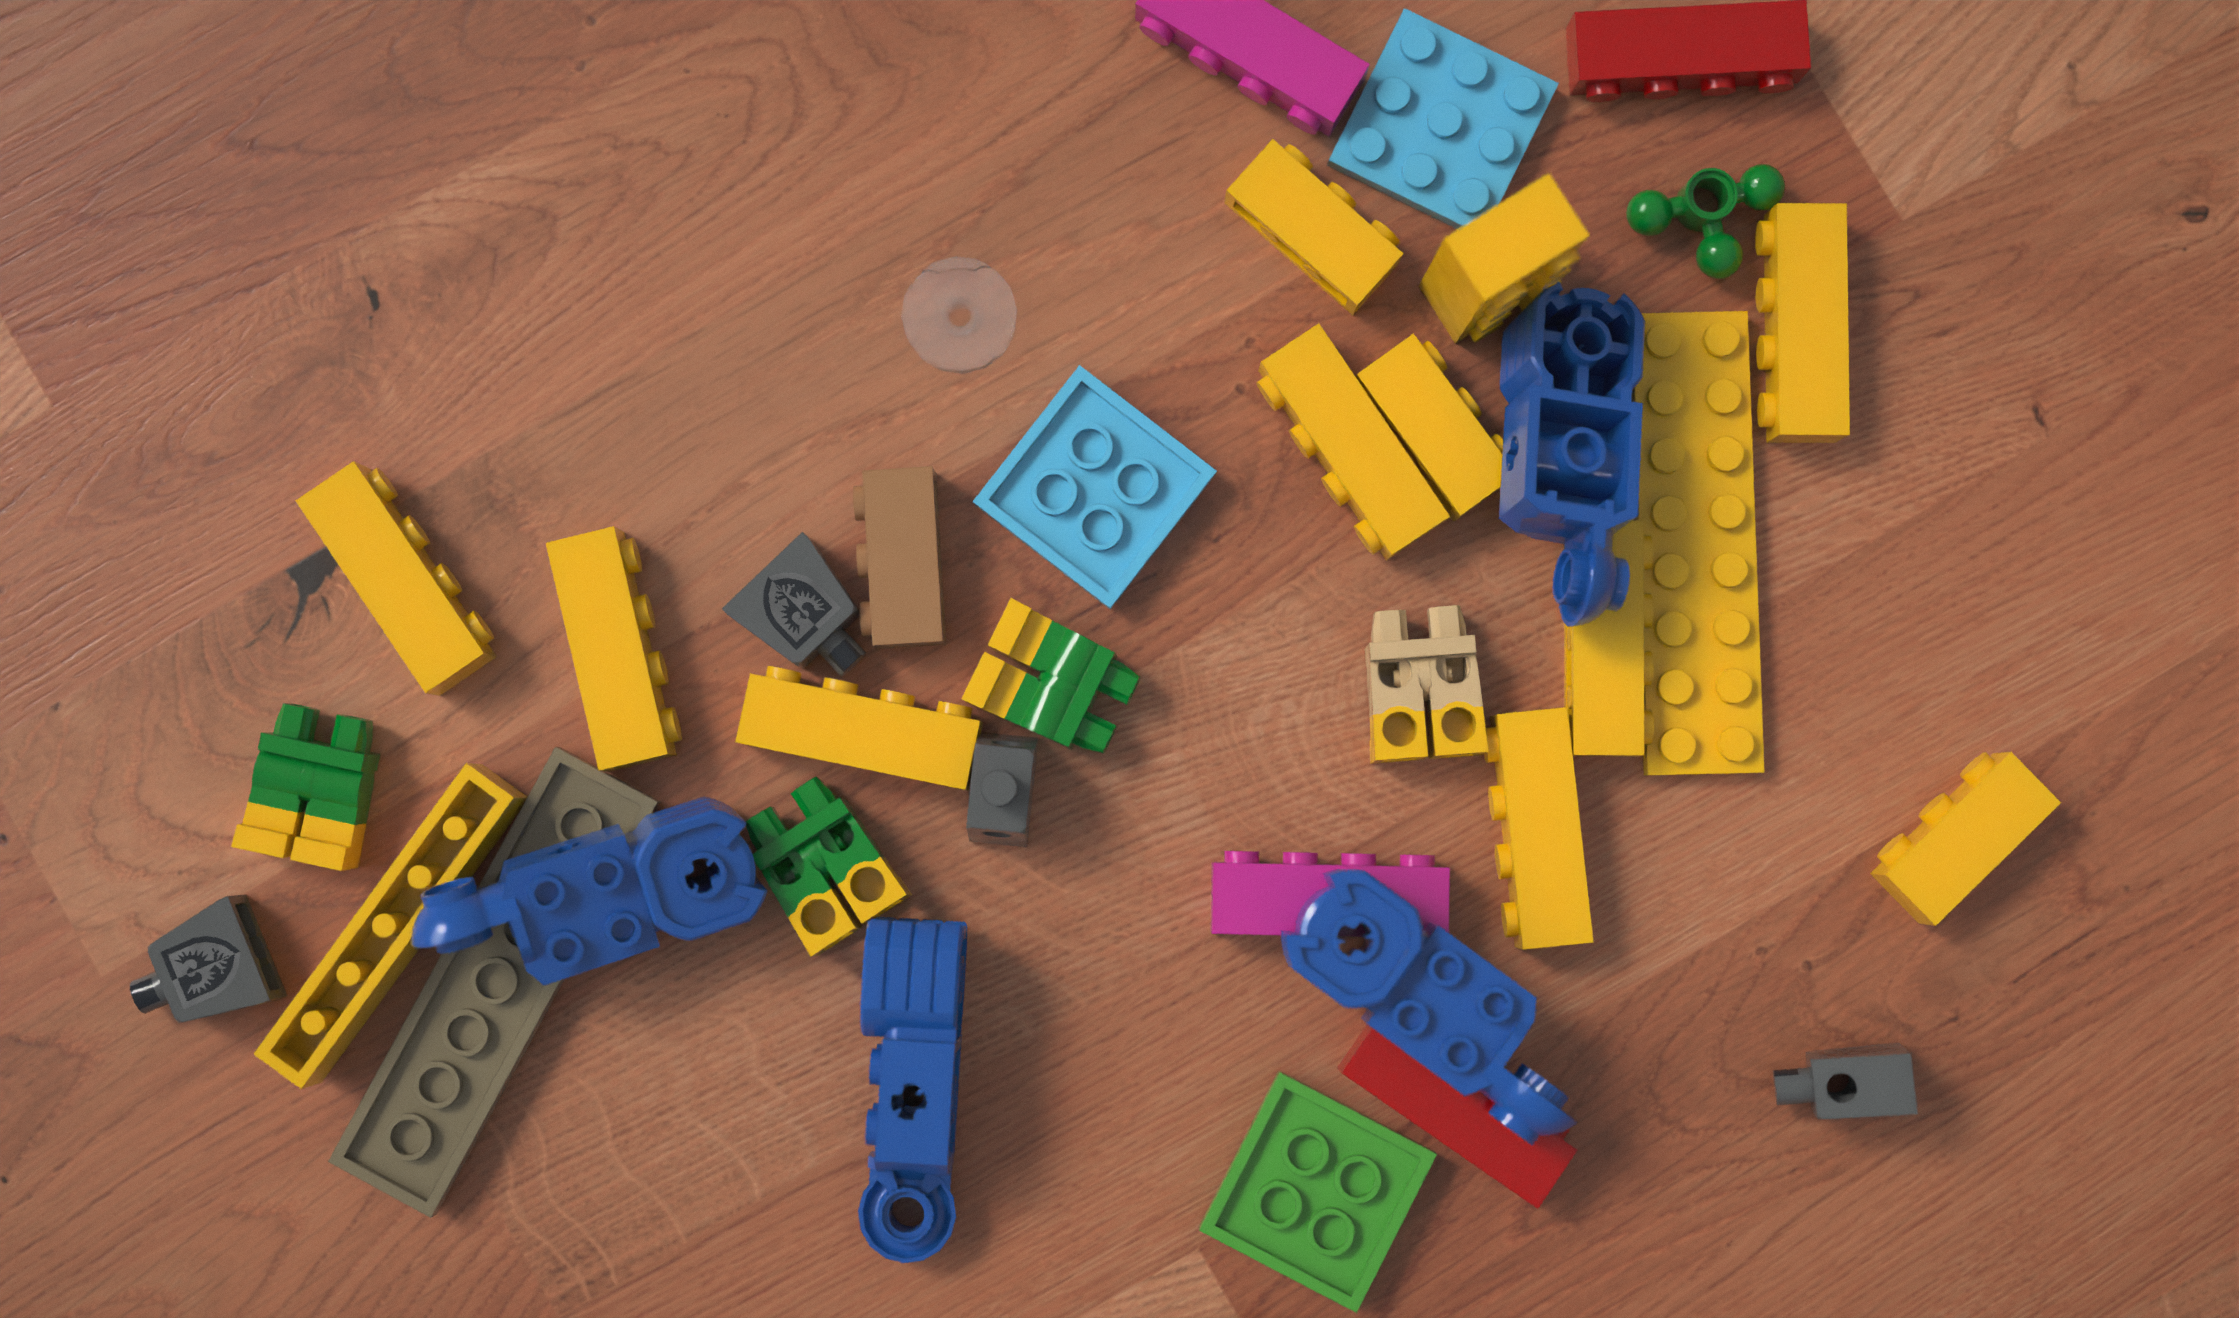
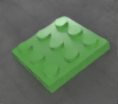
(1317, 1191)

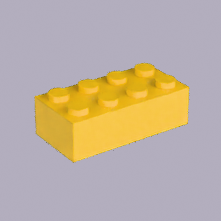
(1503, 260)

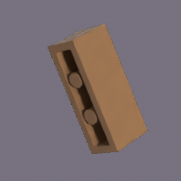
(901, 557)

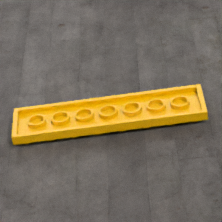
(1703, 533)

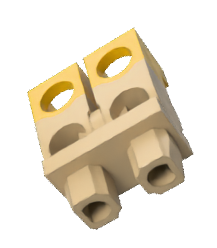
(1418, 671)

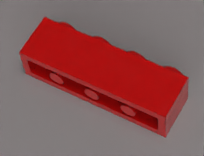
(1688, 49)
(1456, 1119)

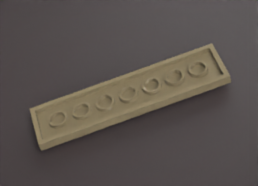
(473, 1013)

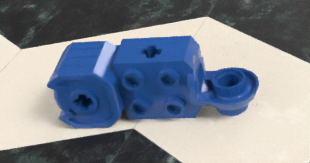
(1574, 438)
(605, 893)
(1425, 996)
(916, 1003)

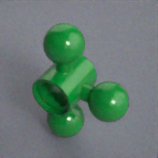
(1718, 253)

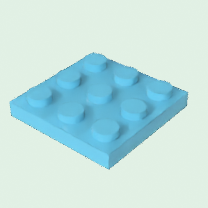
(1442, 122)
(1094, 487)

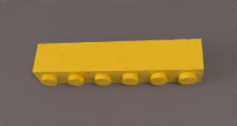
(378, 938)

